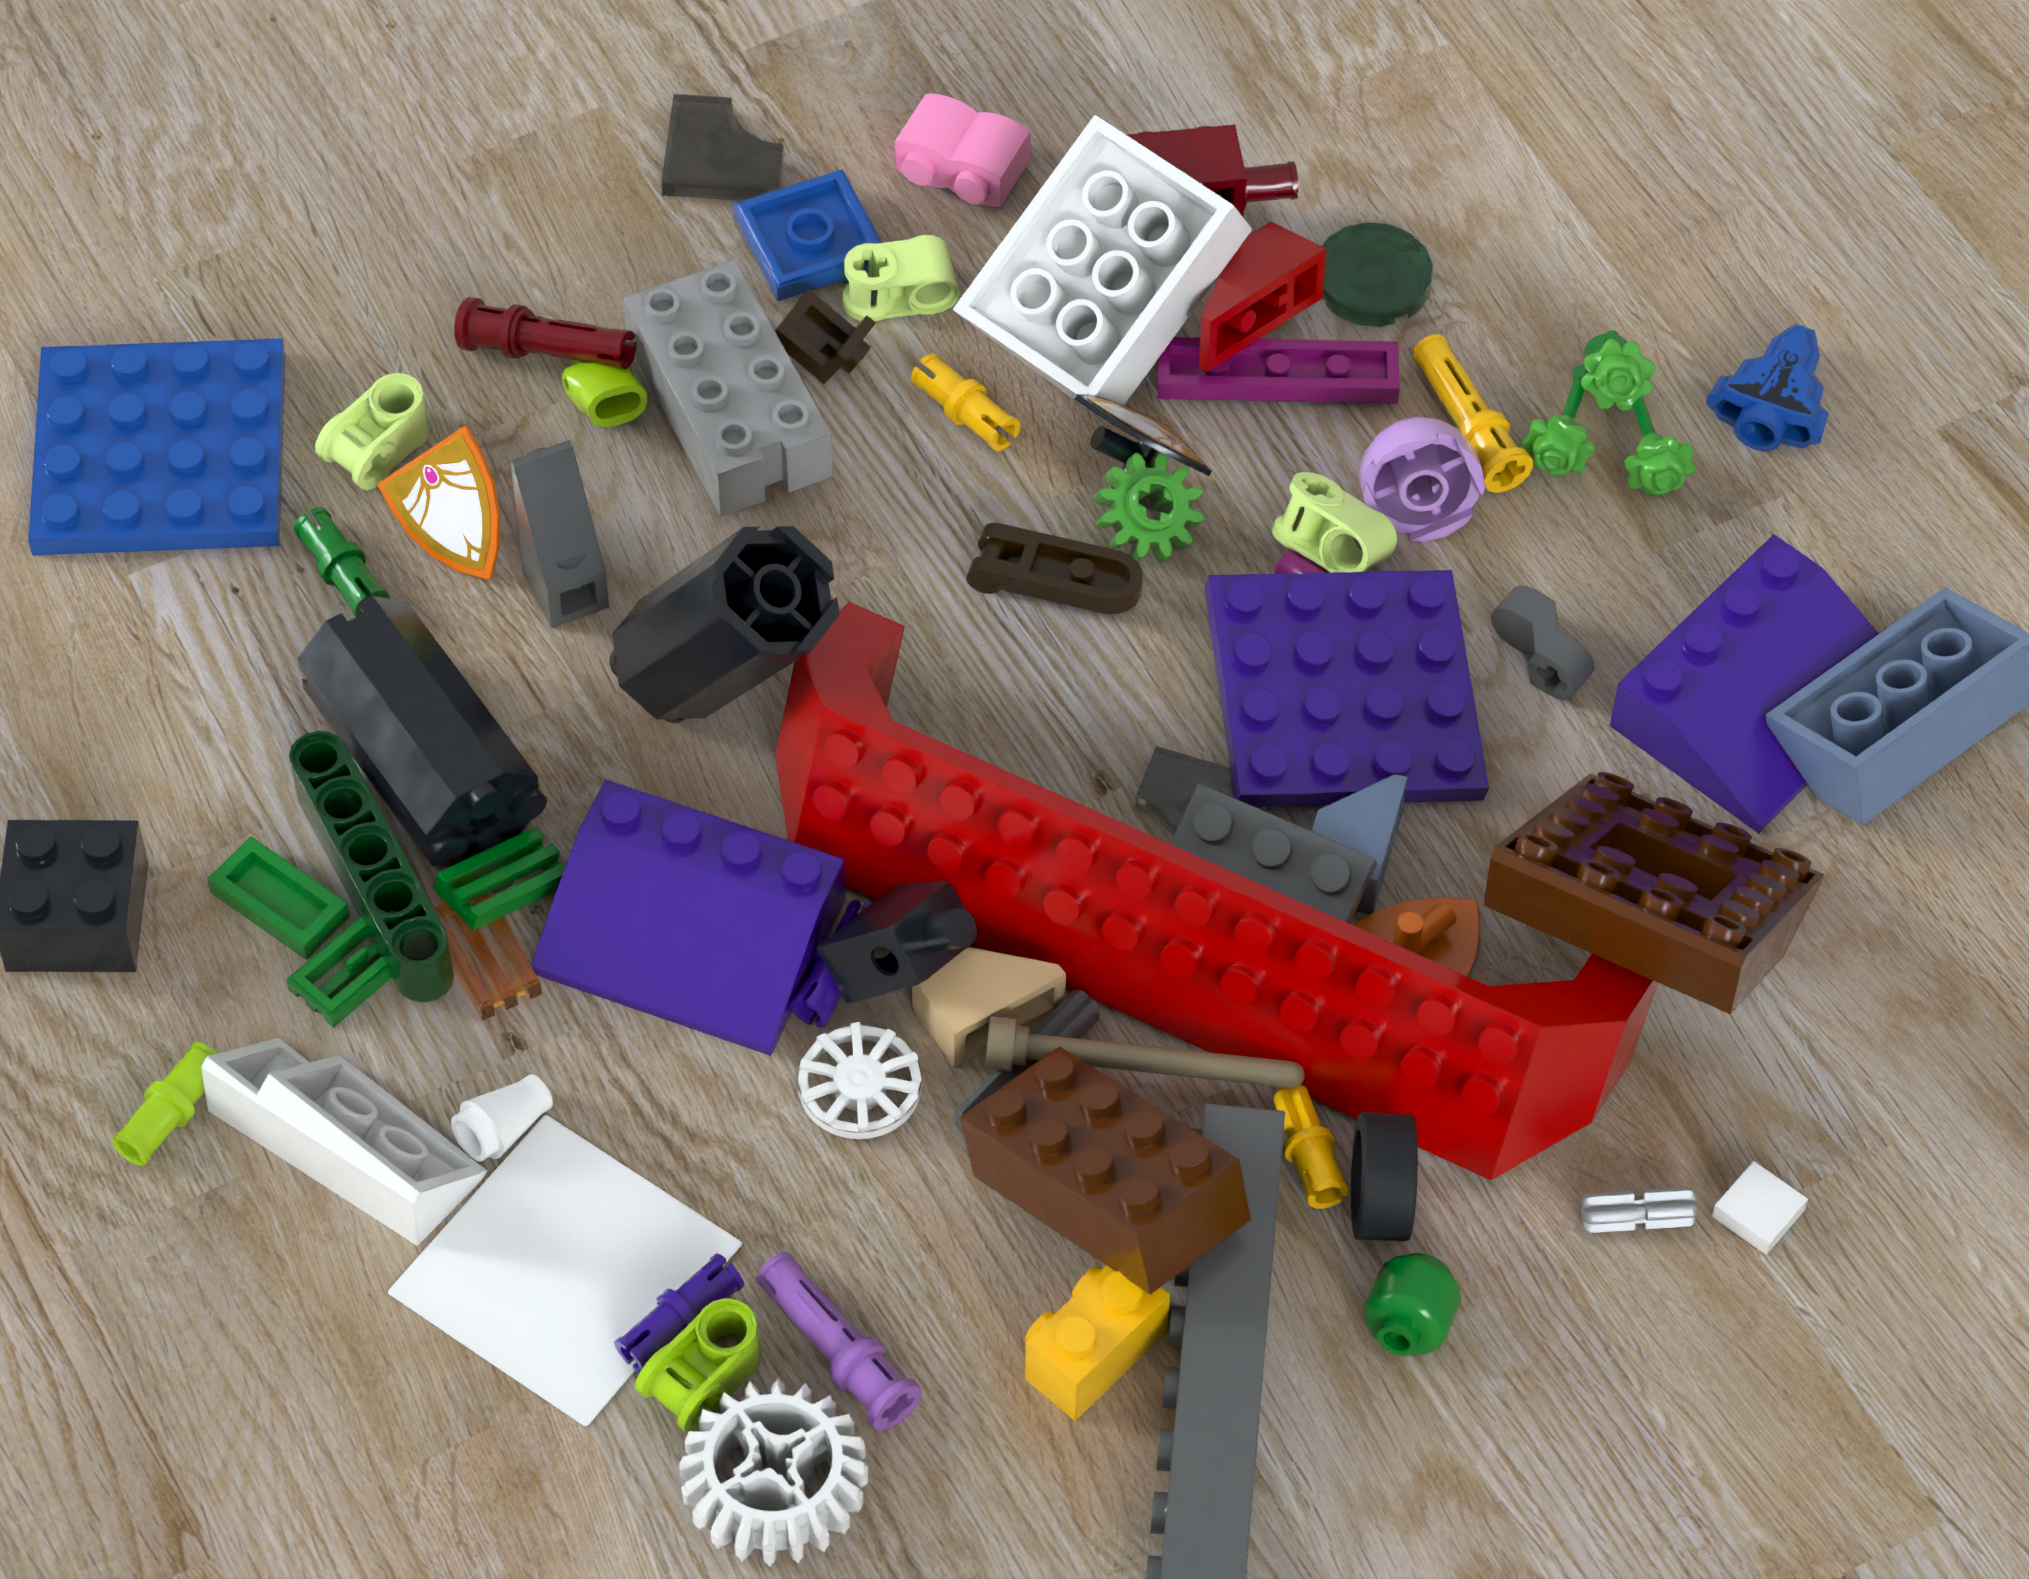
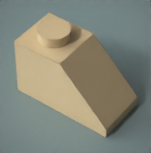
(982, 984)

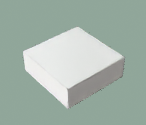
(1759, 1207)

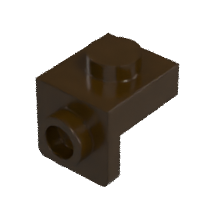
(822, 337)

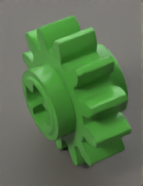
(1166, 497)

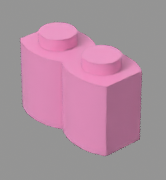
(962, 150)

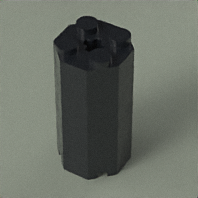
(725, 623)
(419, 732)

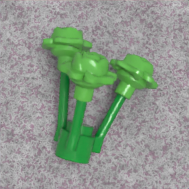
(1617, 374)

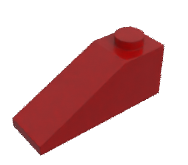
(1258, 290)

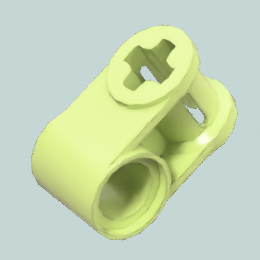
(905, 277)
(377, 430)
(1326, 520)

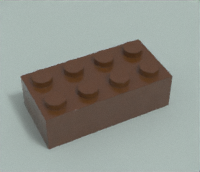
(1106, 1169)

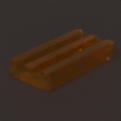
(504, 992)

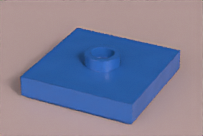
(805, 232)

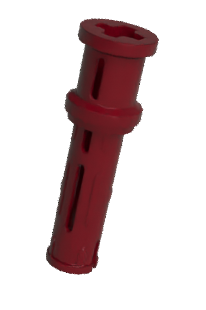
(521, 332)

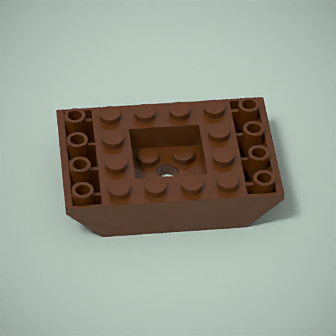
(1653, 889)

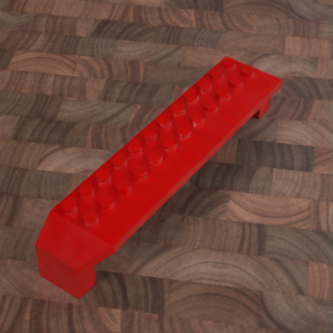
(1188, 941)

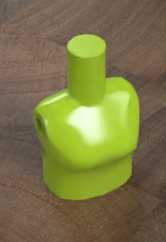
(604, 392)

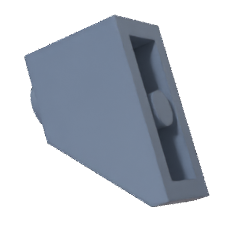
(1367, 824)

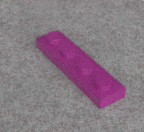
(1284, 372)

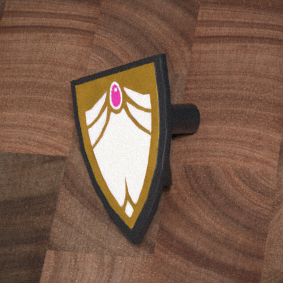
(1151, 435)

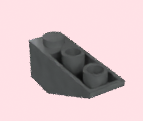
(558, 535)

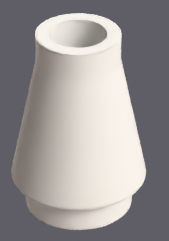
(498, 1118)

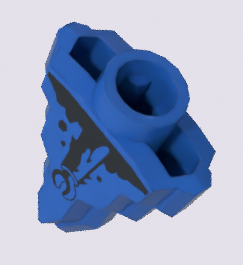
(1775, 395)

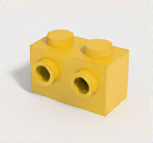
(1093, 1339)

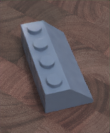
(1904, 704)

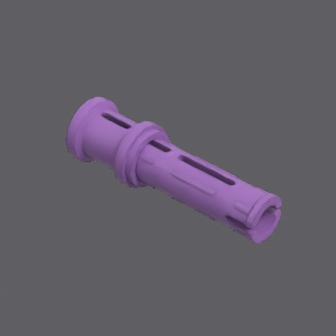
(855, 1360)

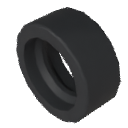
(1384, 1176)

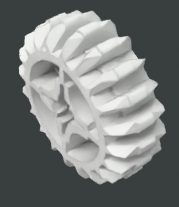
(808, 1439)

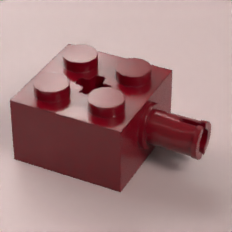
(1216, 162)

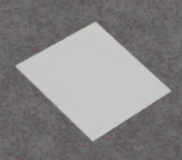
(558, 1266)

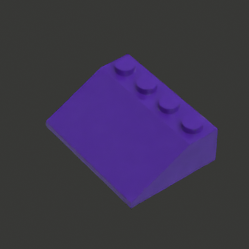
(1734, 659)
(689, 916)

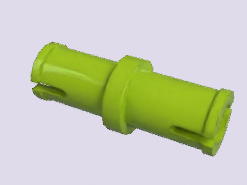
(165, 1106)

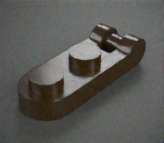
(1055, 570)

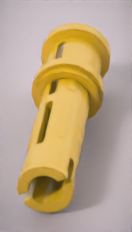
(1480, 425)

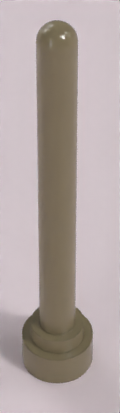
(1014, 1045)

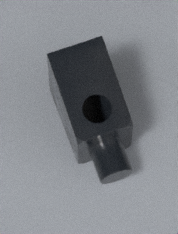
(916, 923)

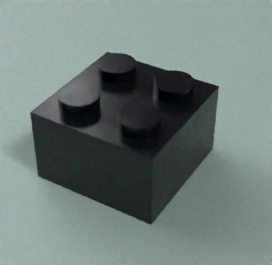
(72, 895)

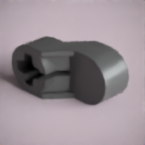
(1554, 659)

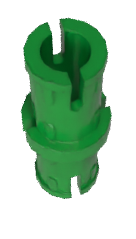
(338, 560)

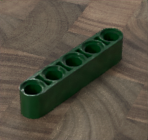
(372, 866)

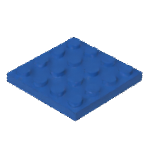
(158, 447)

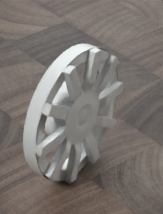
(859, 1081)

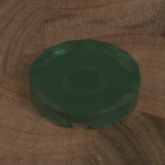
(1375, 274)

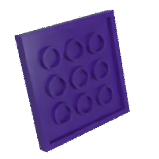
(1344, 686)

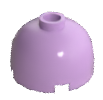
(1422, 477)

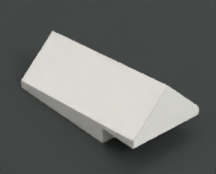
(342, 1133)

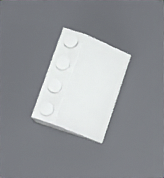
(1103, 266)

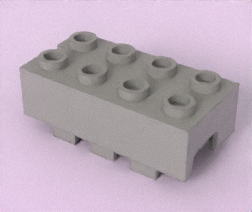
(728, 387)

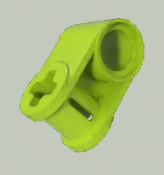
(694, 1372)

